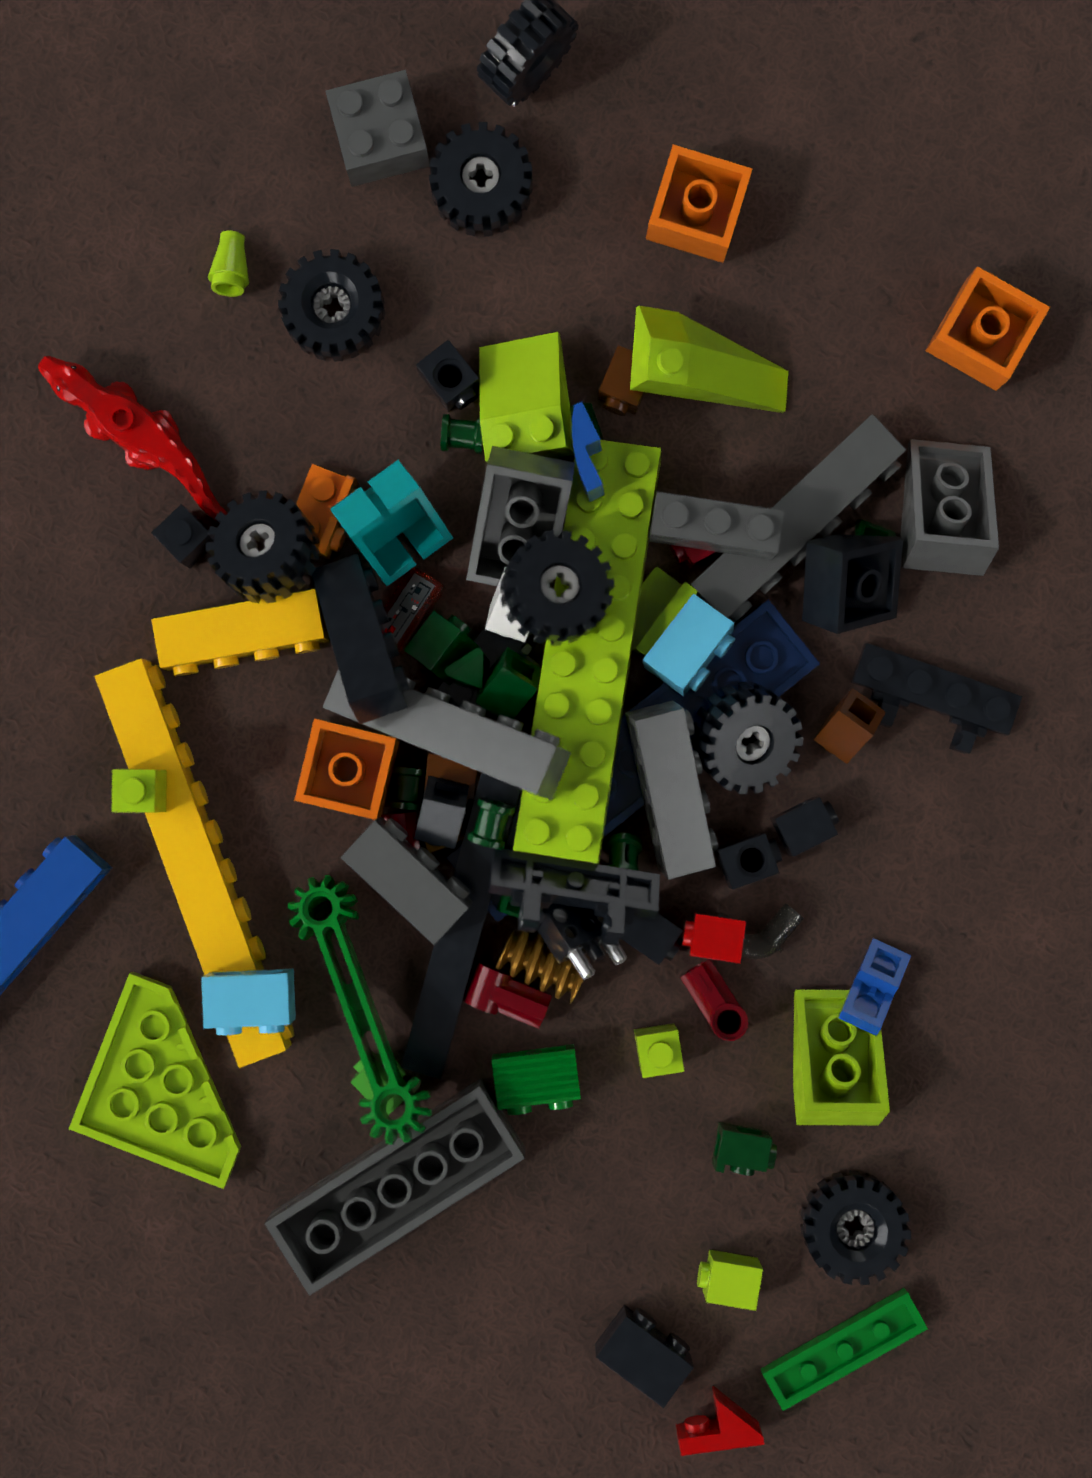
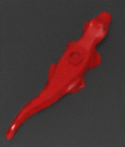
(146, 436)

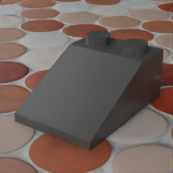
(948, 508)

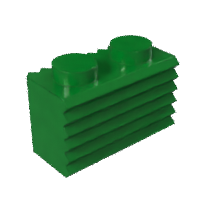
(536, 1078)

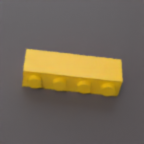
(239, 631)

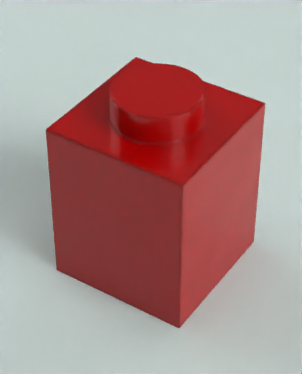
(715, 937)

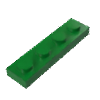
(843, 1349)

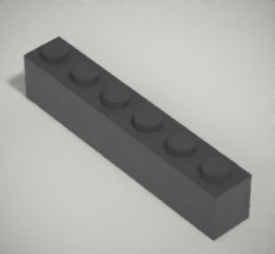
(807, 510)
(468, 738)

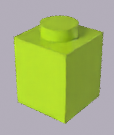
(139, 790)
(659, 1050)
(730, 1279)

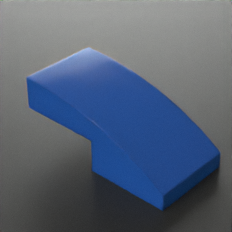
(585, 444)
(874, 987)

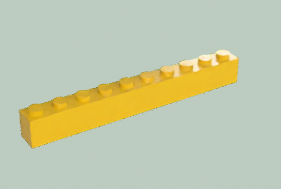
(188, 839)

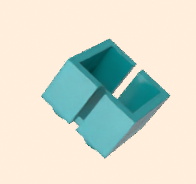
(383, 512)

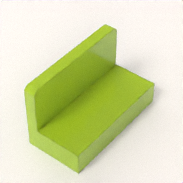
(658, 606)

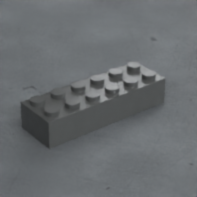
(395, 1187)

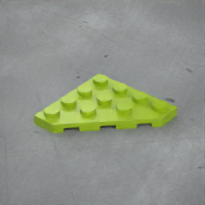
(155, 1090)

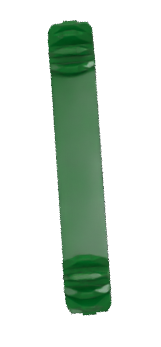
(359, 1008)

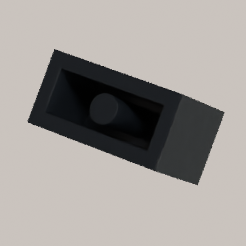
(645, 1354)

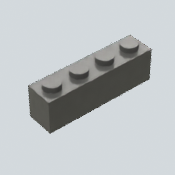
(672, 789)

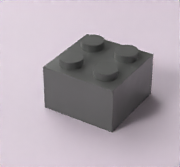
(378, 128)

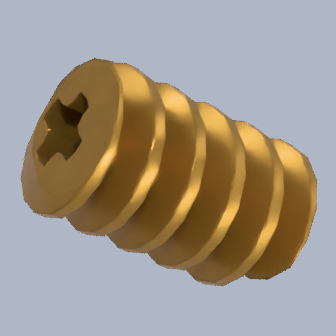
(540, 962)

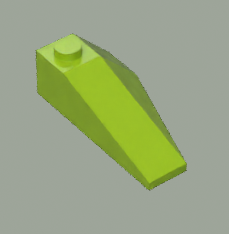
(696, 363)

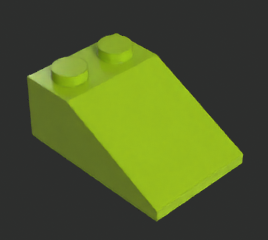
(525, 397)
(835, 1065)

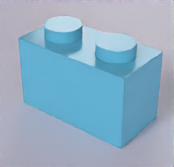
(690, 645)
(248, 1000)

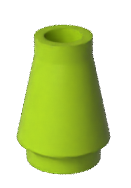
(229, 266)

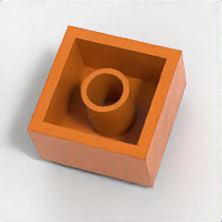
(698, 203)
(987, 329)
(347, 769)

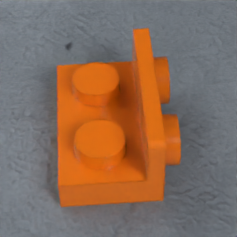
(318, 495)

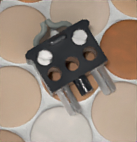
(571, 933)

